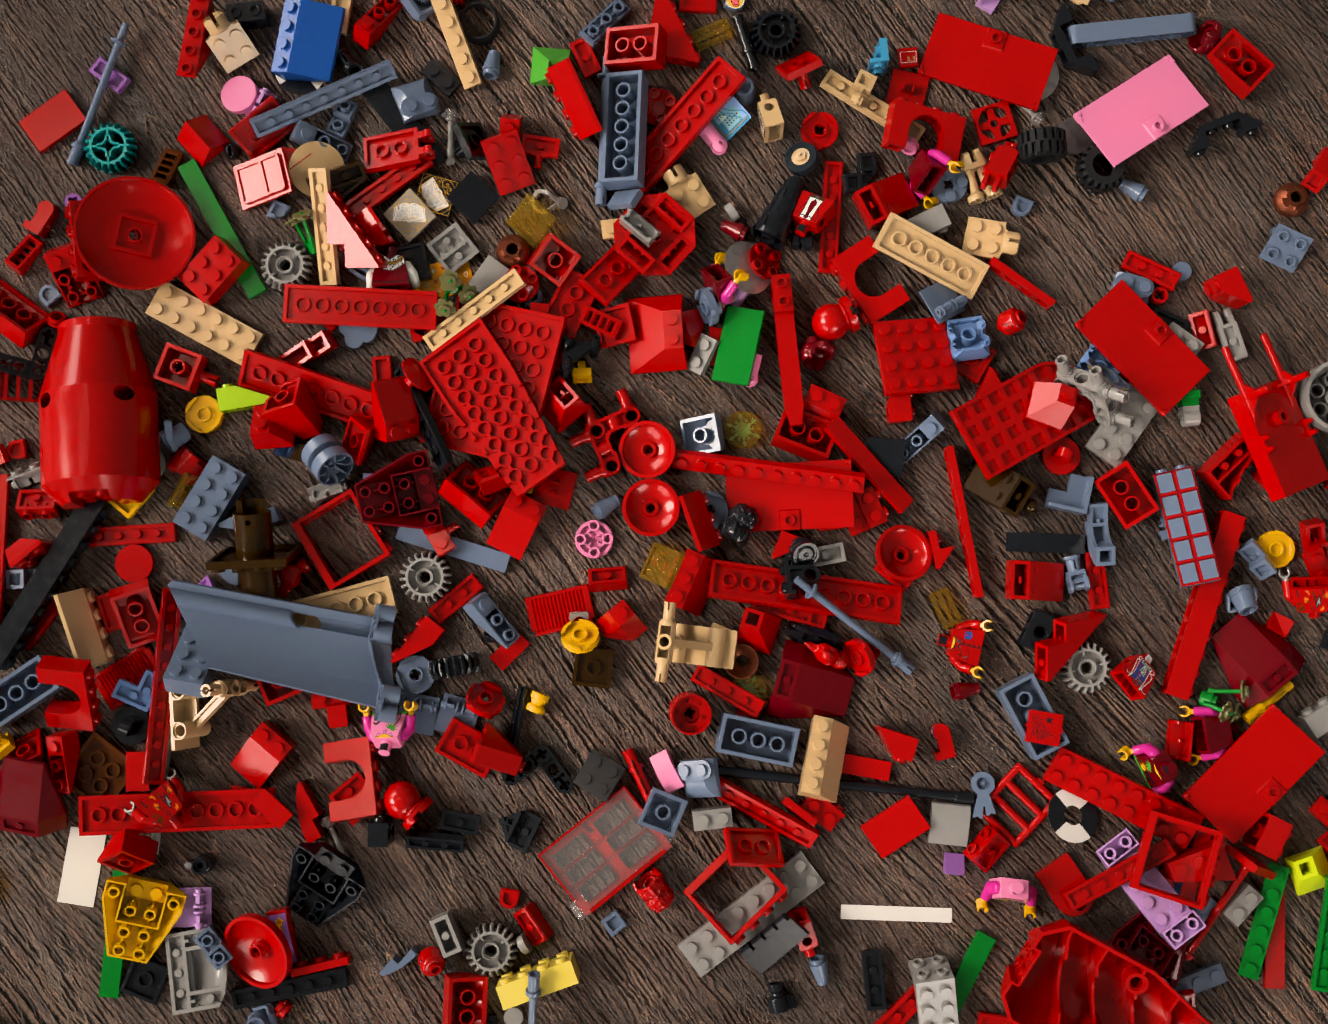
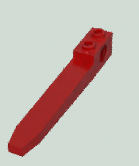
(787, 347)

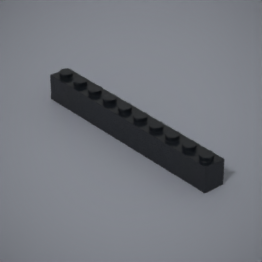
(49, 578)

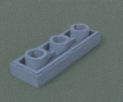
(609, 17)

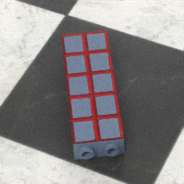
(1186, 526)

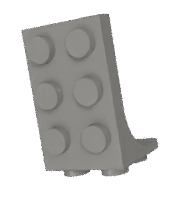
(934, 990)

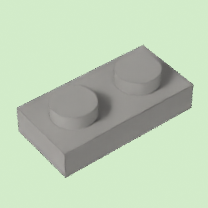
(702, 354)

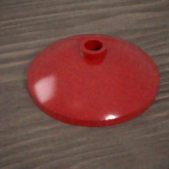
(634, 448)
(648, 493)
(912, 547)

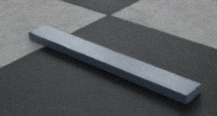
(323, 98)

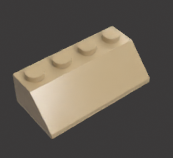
(84, 626)
(823, 759)

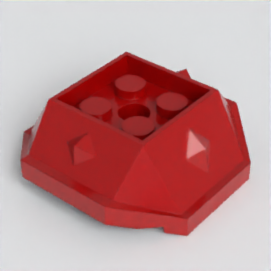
(675, 241)

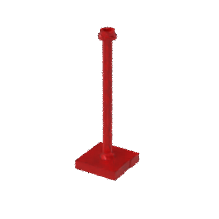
(1248, 864)

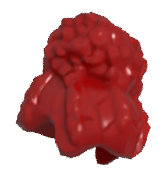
(654, 890)

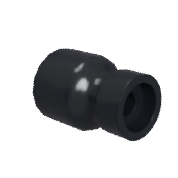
(202, 864)
(778, 1001)

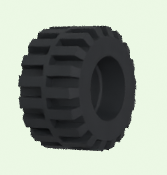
(1042, 145)
(1093, 180)

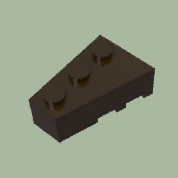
(346, 177)

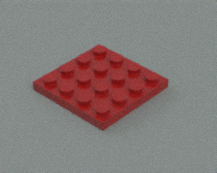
(914, 356)

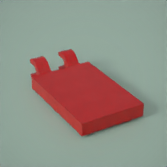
(397, 149)

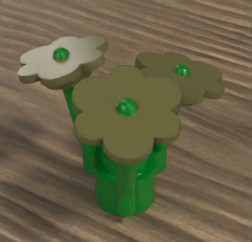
(303, 215)

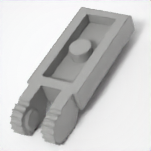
(1230, 334)

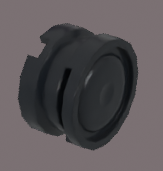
(804, 551)

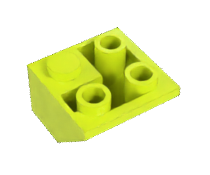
(1308, 870)

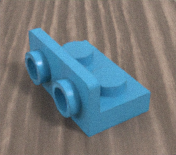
(880, 60)

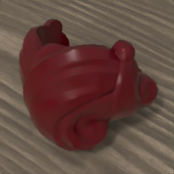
(1208, 37)
(815, 352)

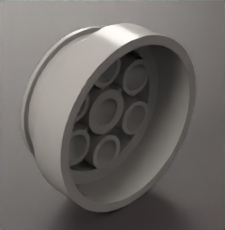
(1308, 401)

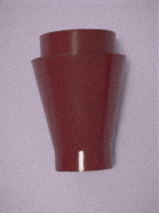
(735, 230)
(963, 690)

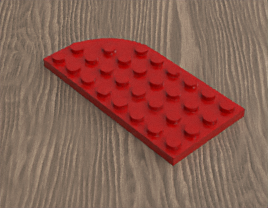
(997, 425)

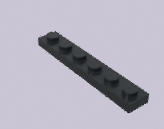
(429, 429)

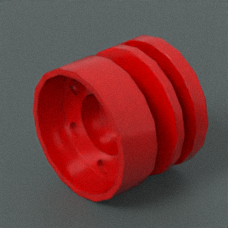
(699, 718)

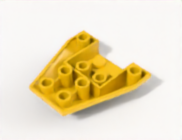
(139, 915)

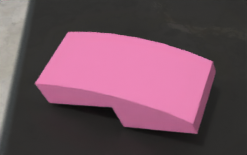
(666, 771)

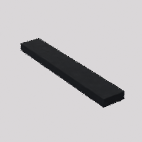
(291, 988)

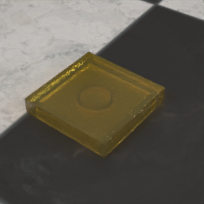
(531, 220)
(662, 565)

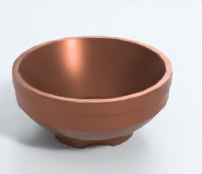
(1284, 204)
(522, 255)
(750, 668)

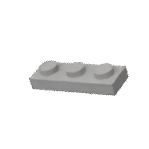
(827, 555)

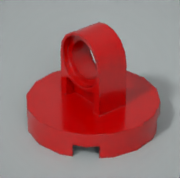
(1061, 456)
(861, 656)

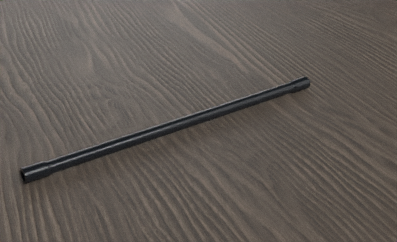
(957, 796)

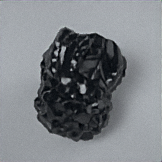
(739, 523)

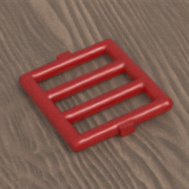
(1041, 814)

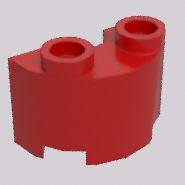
(186, 461)

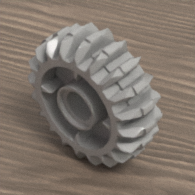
(284, 254)
(415, 571)
(1095, 673)
(491, 961)

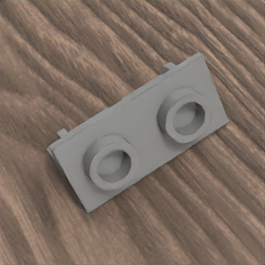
(21, 477)
(321, 493)

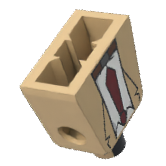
(770, 118)

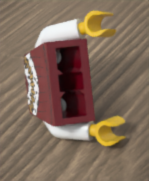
(398, 274)

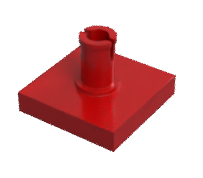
(799, 68)

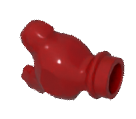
(291, 576)
(828, 654)

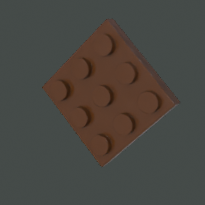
(100, 767)

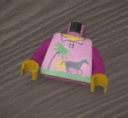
(390, 735)
(1009, 890)

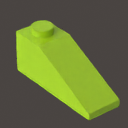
(237, 399)

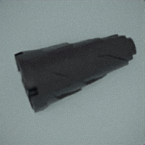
(777, 218)

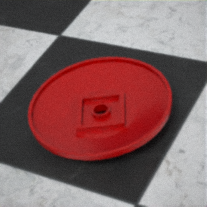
(130, 205)

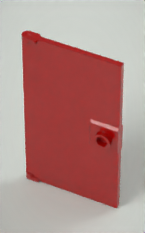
(987, 61)
(1142, 347)
(791, 505)
(1253, 774)

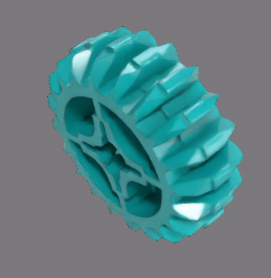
(103, 140)

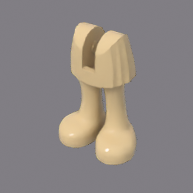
(976, 196)

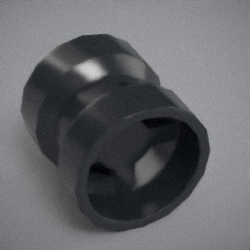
(801, 242)

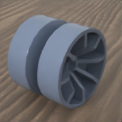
(327, 459)

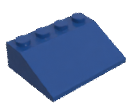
(308, 41)

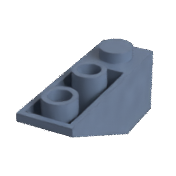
(306, 133)
(923, 434)
(491, 620)

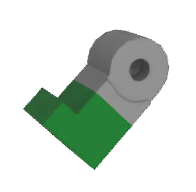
(1189, 409)

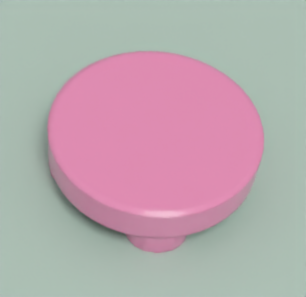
(240, 95)
(594, 539)

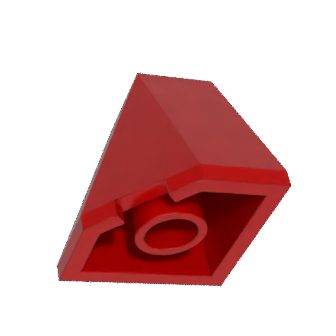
(373, 229)
(294, 410)
(621, 623)
(497, 752)

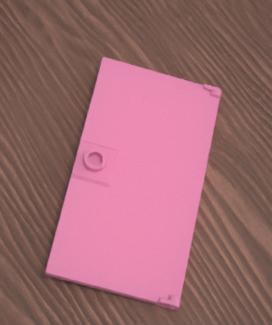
(1140, 110)

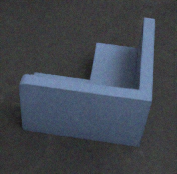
(1075, 498)

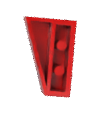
(1226, 467)
(1190, 865)

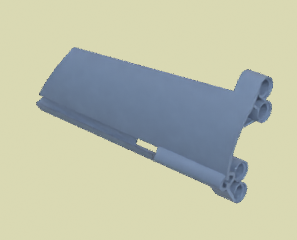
(262, 642)

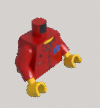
(965, 645)

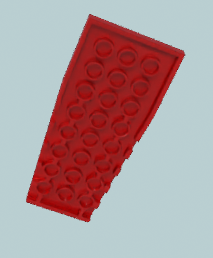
(493, 407)

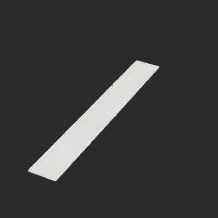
(896, 913)

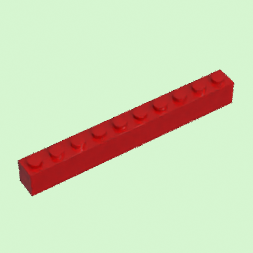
(1202, 609)

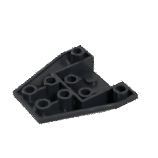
(322, 882)

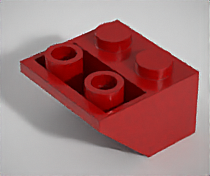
(562, 405)

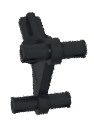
(575, 350)

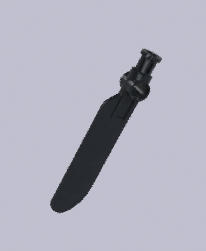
(384, 103)

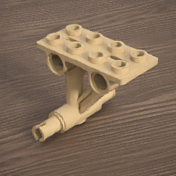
(692, 644)
(189, 723)

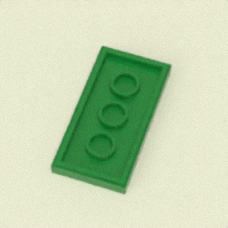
(738, 346)

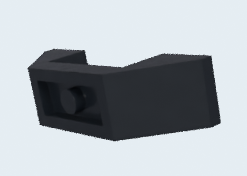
(1084, 65)
(1243, 125)

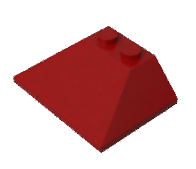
(659, 335)

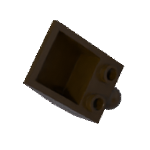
(1001, 490)

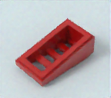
(15, 255)
(586, 315)

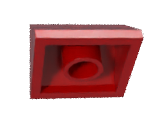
(202, 139)
(359, 439)

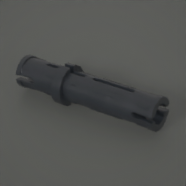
(748, 49)

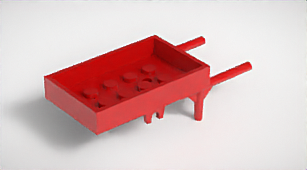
(1276, 429)

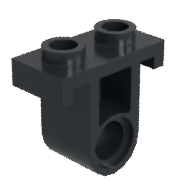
(789, 573)

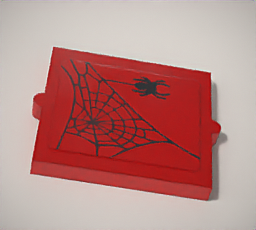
(1044, 728)

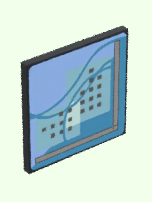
(731, 118)

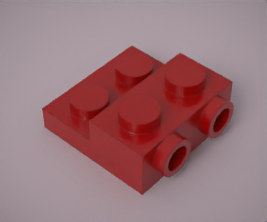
(867, 511)

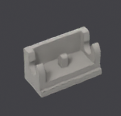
(639, 227)

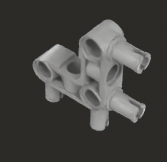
(1098, 390)

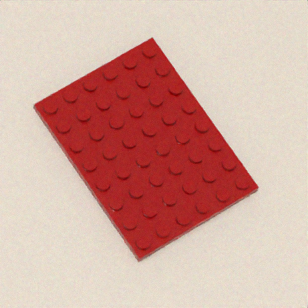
(531, 345)

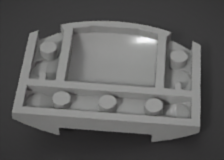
(192, 977)

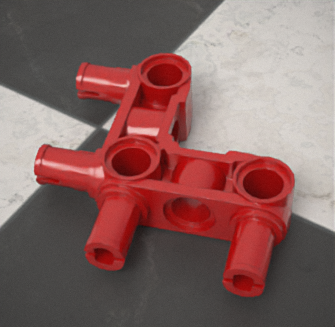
(609, 424)

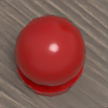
(833, 320)
(404, 802)

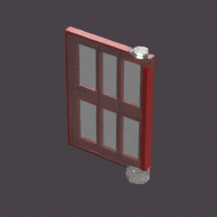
(603, 852)

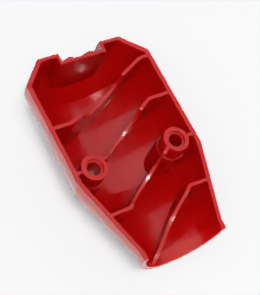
(98, 415)
(1079, 978)

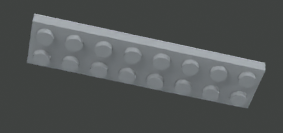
(1114, 441)
(706, 945)

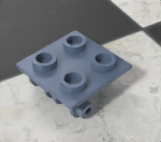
(1285, 247)
(943, 302)
(452, 707)
(426, 712)

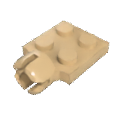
(229, 42)
(688, 190)
(989, 239)

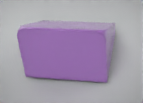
(954, 863)

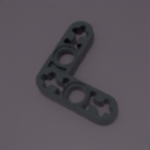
(29, 365)
(544, 764)

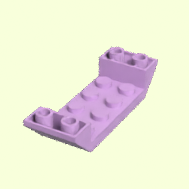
(1169, 918)

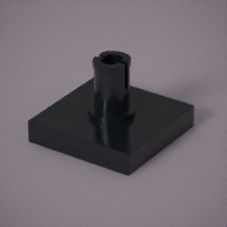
(469, 136)

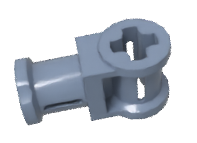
(1075, 574)

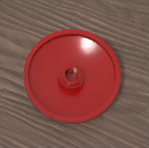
(258, 950)

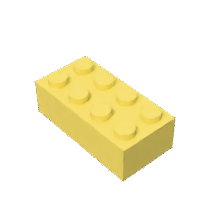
(554, 976)

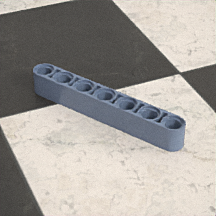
(1131, 30)

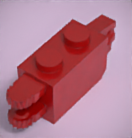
(1000, 167)

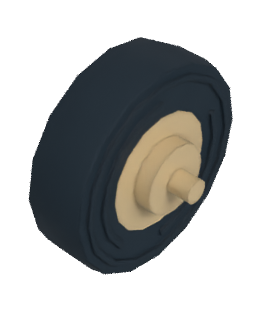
(801, 158)

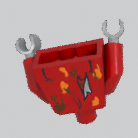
(1306, 593)
(161, 804)

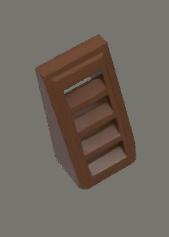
(169, 181)

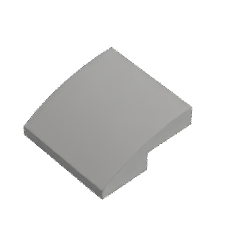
(452, 248)
(487, 274)
(949, 823)

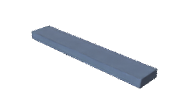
(464, 550)

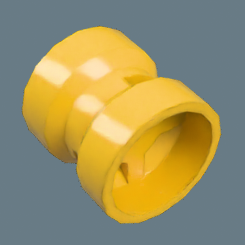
(537, 702)

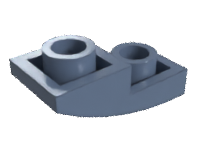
(342, 119)
(214, 947)

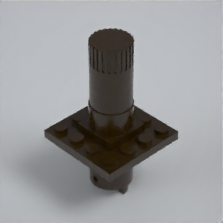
(254, 552)

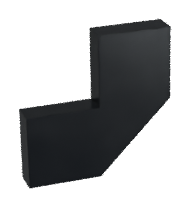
(867, 168)

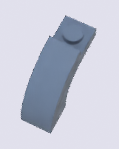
(1097, 535)

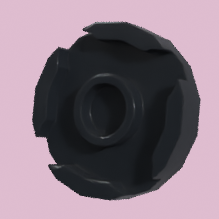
(131, 725)

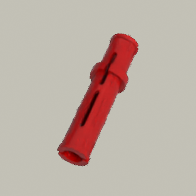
(629, 755)

